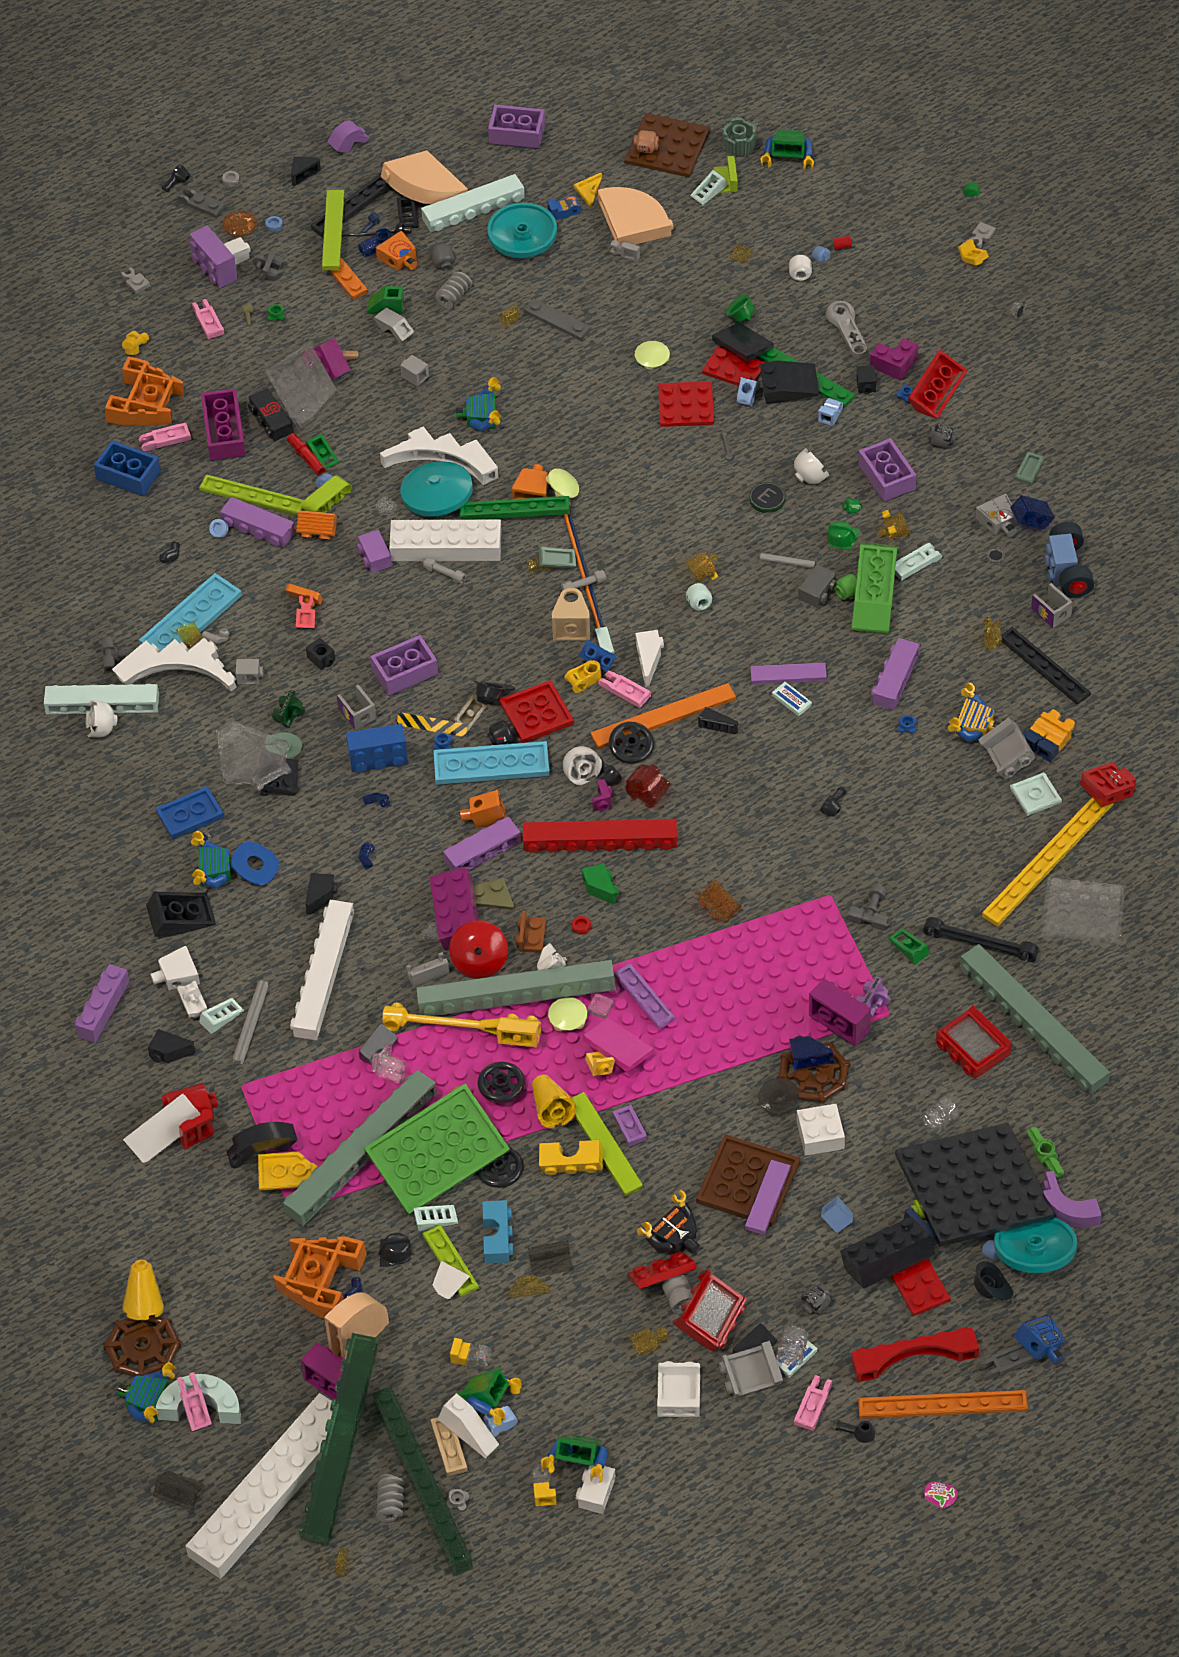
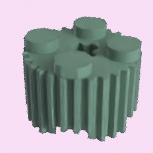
(739, 137)

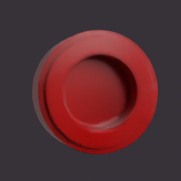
(581, 925)

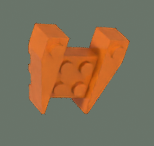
(147, 398)
(314, 1269)

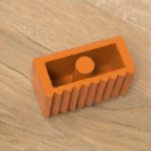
(316, 524)

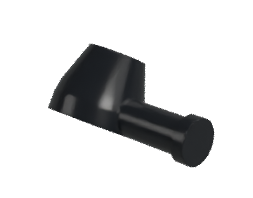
(179, 174)
(610, 774)
(831, 805)
(861, 1435)

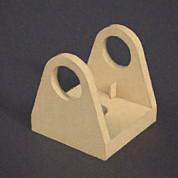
(571, 619)

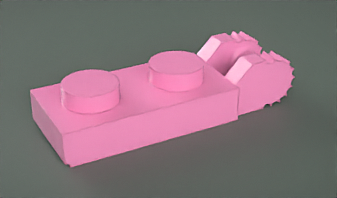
(208, 320)
(165, 437)
(625, 689)
(194, 1404)
(812, 1404)

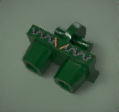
(290, 709)

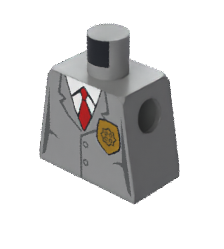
(997, 516)

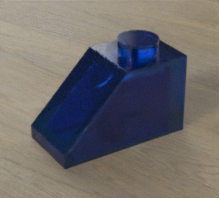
(809, 1052)

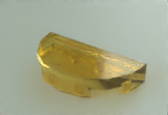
(528, 1286)

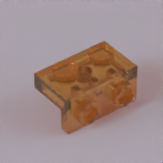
(720, 902)

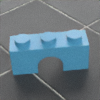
(496, 1216)

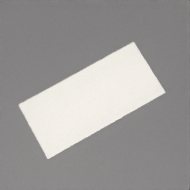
(161, 1129)

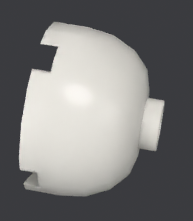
(809, 468)
(102, 717)
(580, 762)

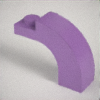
(1072, 1212)

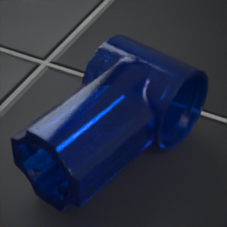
(369, 246)

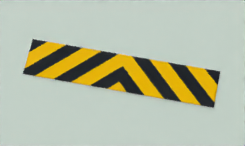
(432, 724)

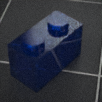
(1032, 512)

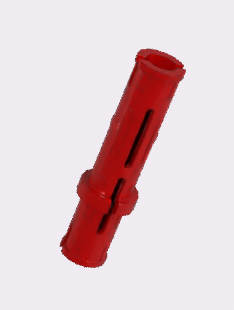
(302, 449)

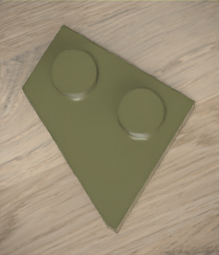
(493, 894)

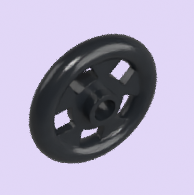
(618, 751)
(498, 1096)
(513, 1175)

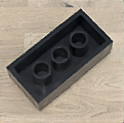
(887, 1252)

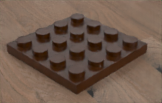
(677, 148)
(738, 1175)

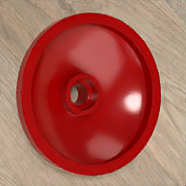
(478, 935)

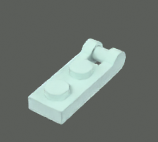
(916, 561)

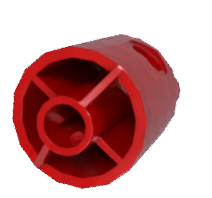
(196, 1095)

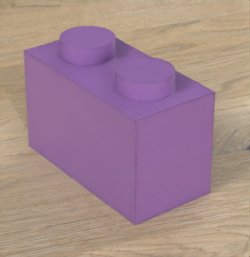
(374, 551)

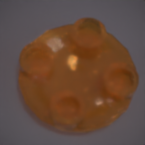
(239, 223)

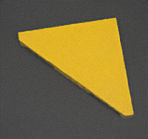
(588, 188)

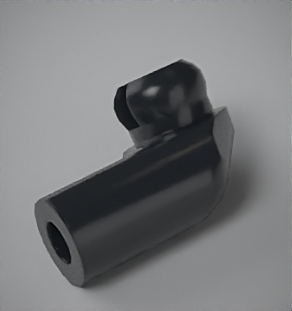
(170, 555)

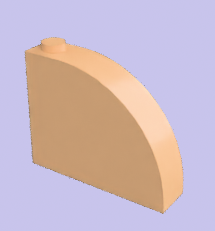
(421, 178)
(633, 215)
(356, 1315)

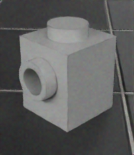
(414, 370)

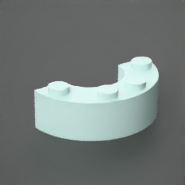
(215, 1392)

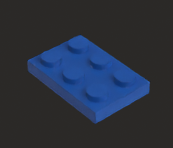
(189, 812)

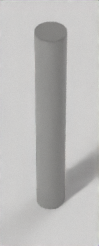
(787, 560)

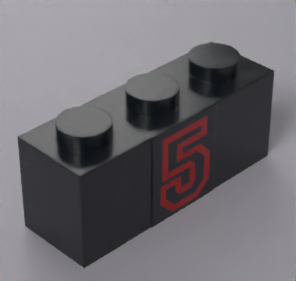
(270, 414)

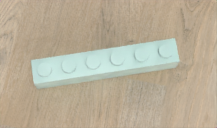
(473, 203)
(121, 698)

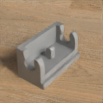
(428, 971)

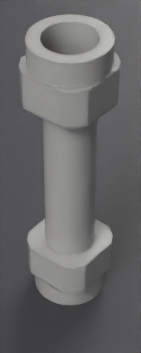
(431, 564)
(598, 577)

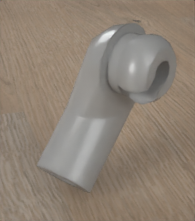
(218, 638)

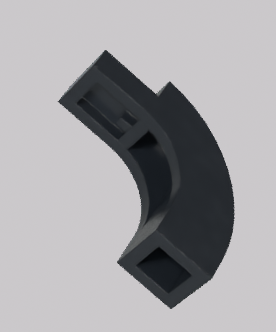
(258, 1138)

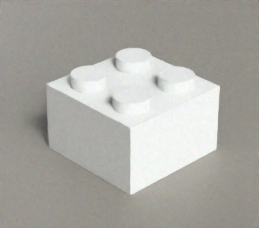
(820, 1129)

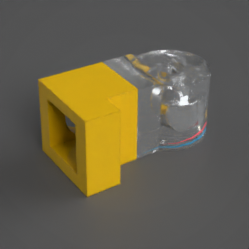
(470, 1354)
(541, 1481)

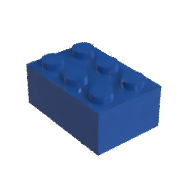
(127, 468)
(377, 748)

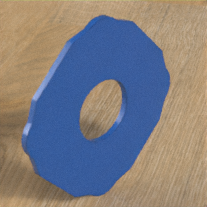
(250, 849)

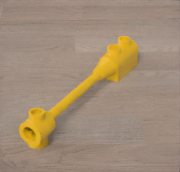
(508, 1029)

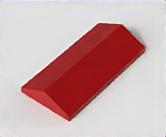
(935, 384)

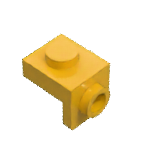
(971, 254)
(599, 1063)

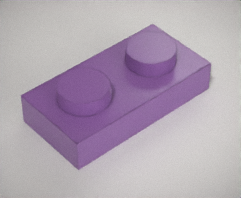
(629, 1125)

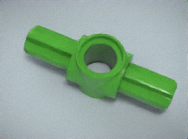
(1044, 1145)

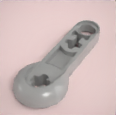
(847, 326)

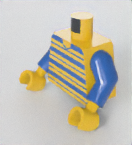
(975, 717)

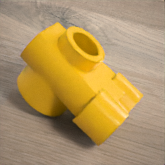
(133, 341)

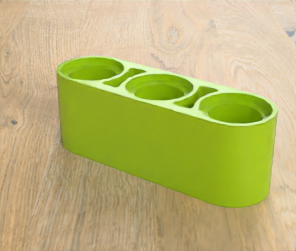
(327, 495)

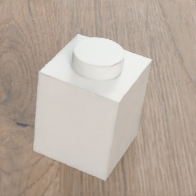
(239, 249)

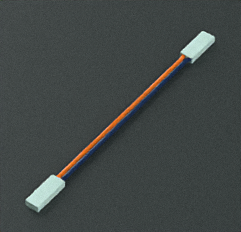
(601, 631)

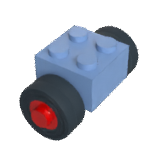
(1062, 560)

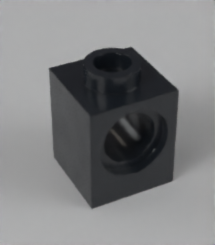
(866, 379)
(320, 654)

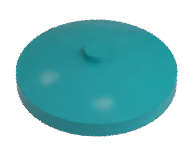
(522, 230)
(436, 488)
(1037, 1246)

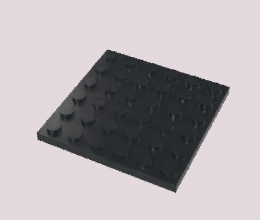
(974, 1184)

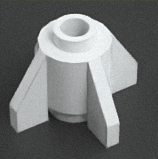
(548, 960)

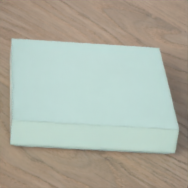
(1035, 794)

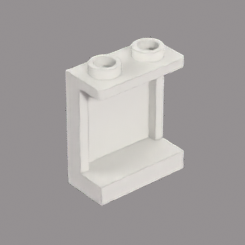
(678, 1389)

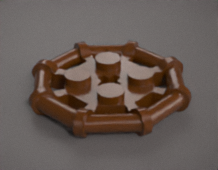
(819, 1080)
(144, 1355)

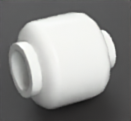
(800, 267)

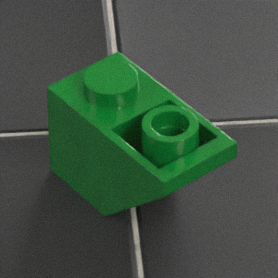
(388, 297)
(598, 883)

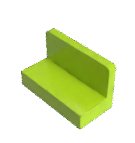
(729, 174)

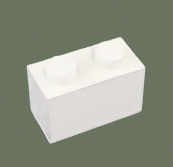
(594, 1495)

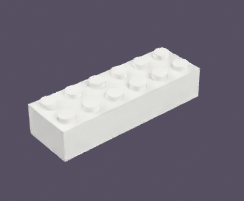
(445, 540)

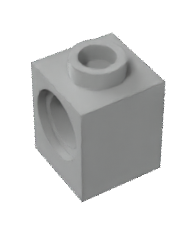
(248, 671)

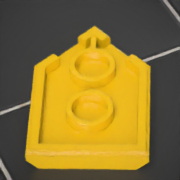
(283, 1170)

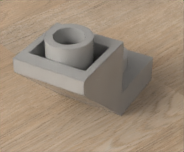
(396, 323)

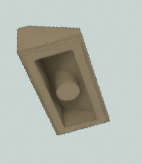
(469, 712)

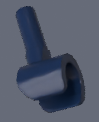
(372, 218)

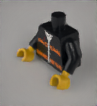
(673, 1230)

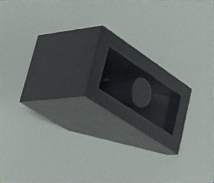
(320, 891)
(169, 1047)

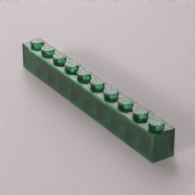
(340, 1439)
(422, 1481)

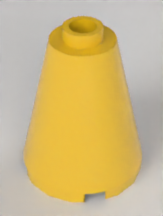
(552, 1102)
(142, 1293)

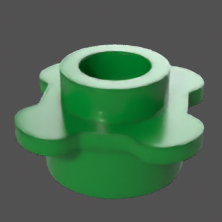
(276, 312)

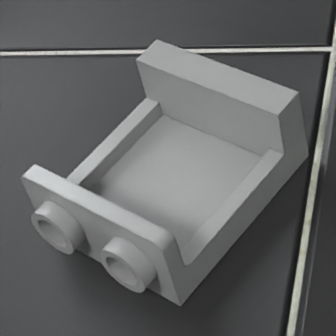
(1007, 748)
(750, 1370)

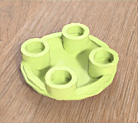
(652, 354)
(563, 483)
(567, 1014)

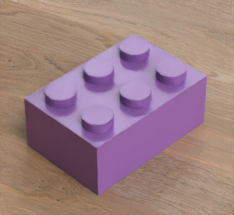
(516, 126)
(213, 257)
(887, 469)
(404, 665)

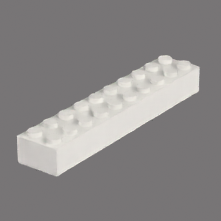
(262, 1492)

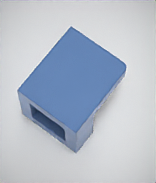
(837, 1214)

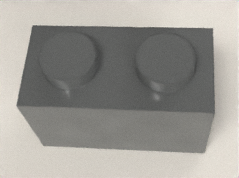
(817, 586)

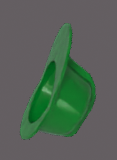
(741, 308)
(842, 535)

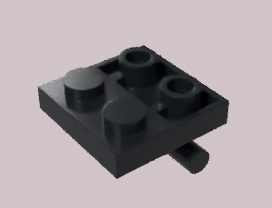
(285, 783)

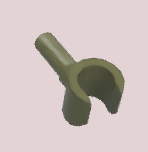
(247, 310)

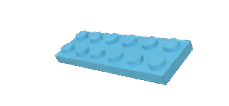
(200, 606)
(491, 762)

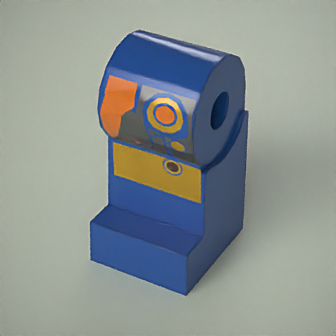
(564, 208)

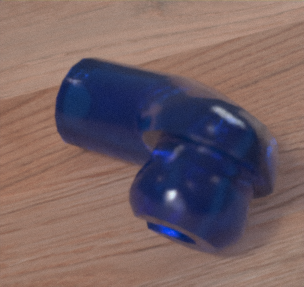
(376, 797)
(363, 856)
(356, 1287)

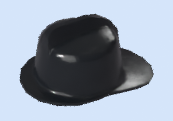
(490, 692)
(394, 1250)
(991, 1282)

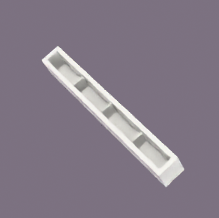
(322, 970)

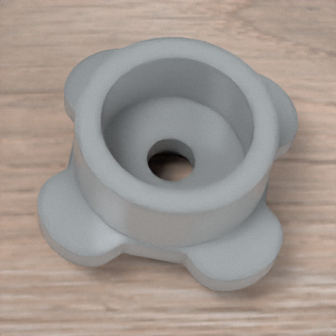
(457, 1494)

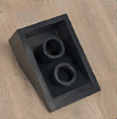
(788, 381)
(179, 912)

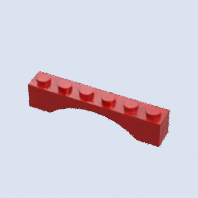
(956, 1345)

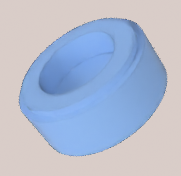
(218, 528)

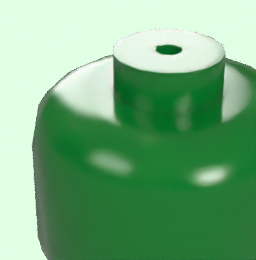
(971, 189)
(851, 506)

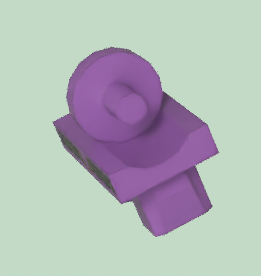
(875, 995)

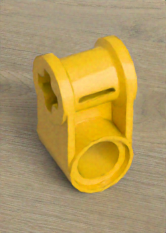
(584, 675)

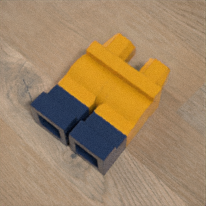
(1049, 734)

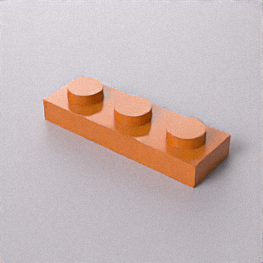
(349, 281)

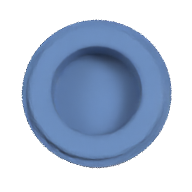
(273, 223)

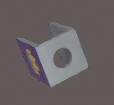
(1047, 613)
(354, 718)

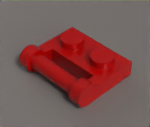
(191, 1131)

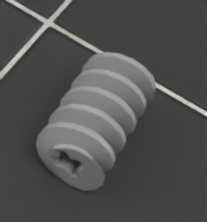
(453, 289)
(389, 1498)

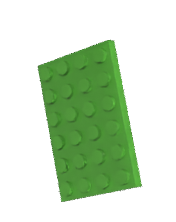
(436, 1149)

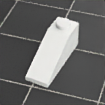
(649, 652)
(467, 1424)

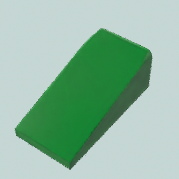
(322, 450)
(911, 946)

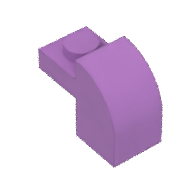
(346, 135)

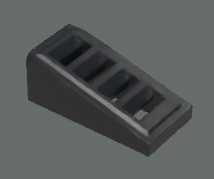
(405, 202)
(716, 721)

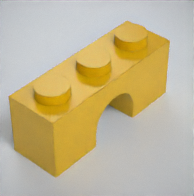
(587, 1159)

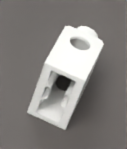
(176, 970)

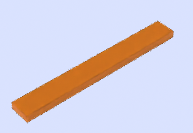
(670, 713)
(942, 1404)

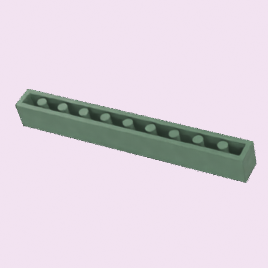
(516, 988)
(1034, 1019)
(350, 1155)

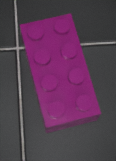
(223, 424)
(453, 902)

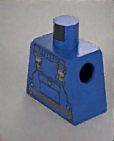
(1041, 1338)

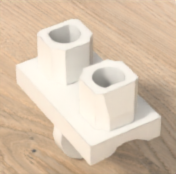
(192, 999)

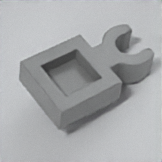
(982, 233)
(626, 250)
(135, 282)

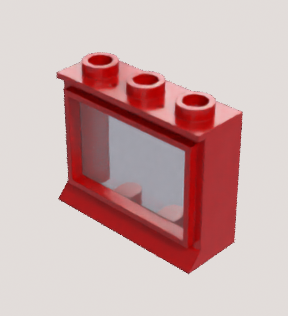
(973, 1042)
(710, 1312)

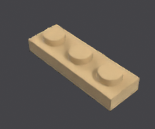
(449, 1448)

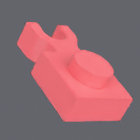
(305, 616)

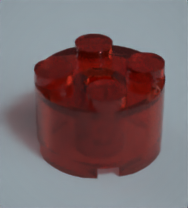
(647, 785)

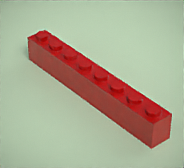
(600, 835)

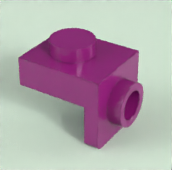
(605, 793)

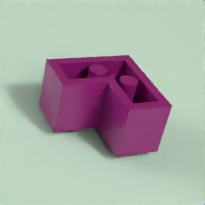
(332, 358)
(894, 361)

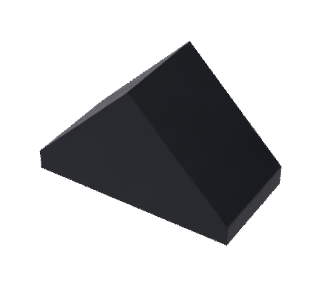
(304, 168)

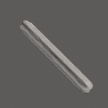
(250, 1022)

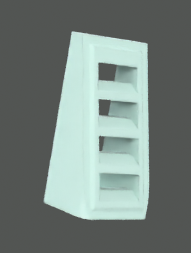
(709, 181)
(209, 1020)
(428, 1224)

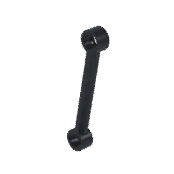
(1020, 950)

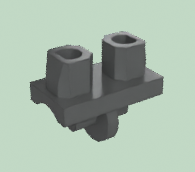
(263, 263)

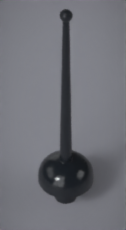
(399, 227)

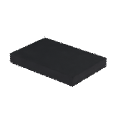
(742, 341)

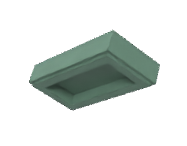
(1029, 468)
(557, 557)

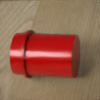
(842, 242)

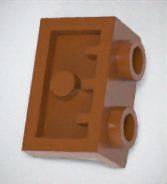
(531, 933)

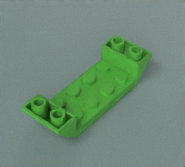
(874, 588)

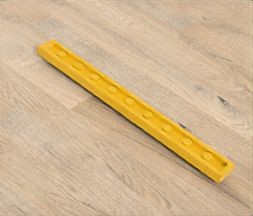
(1044, 862)

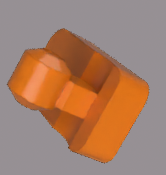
(296, 591)

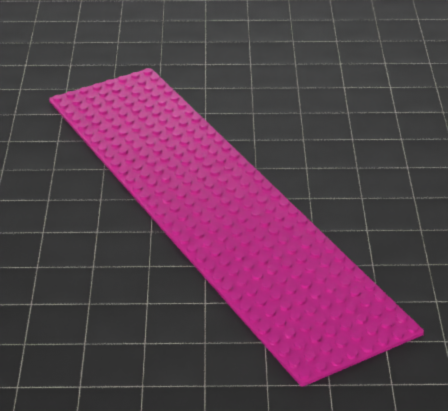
(731, 999)

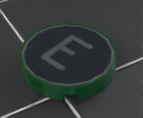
(767, 497)

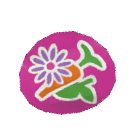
(940, 1494)

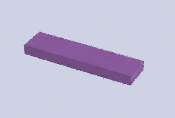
(788, 673)
(644, 996)
(767, 1197)

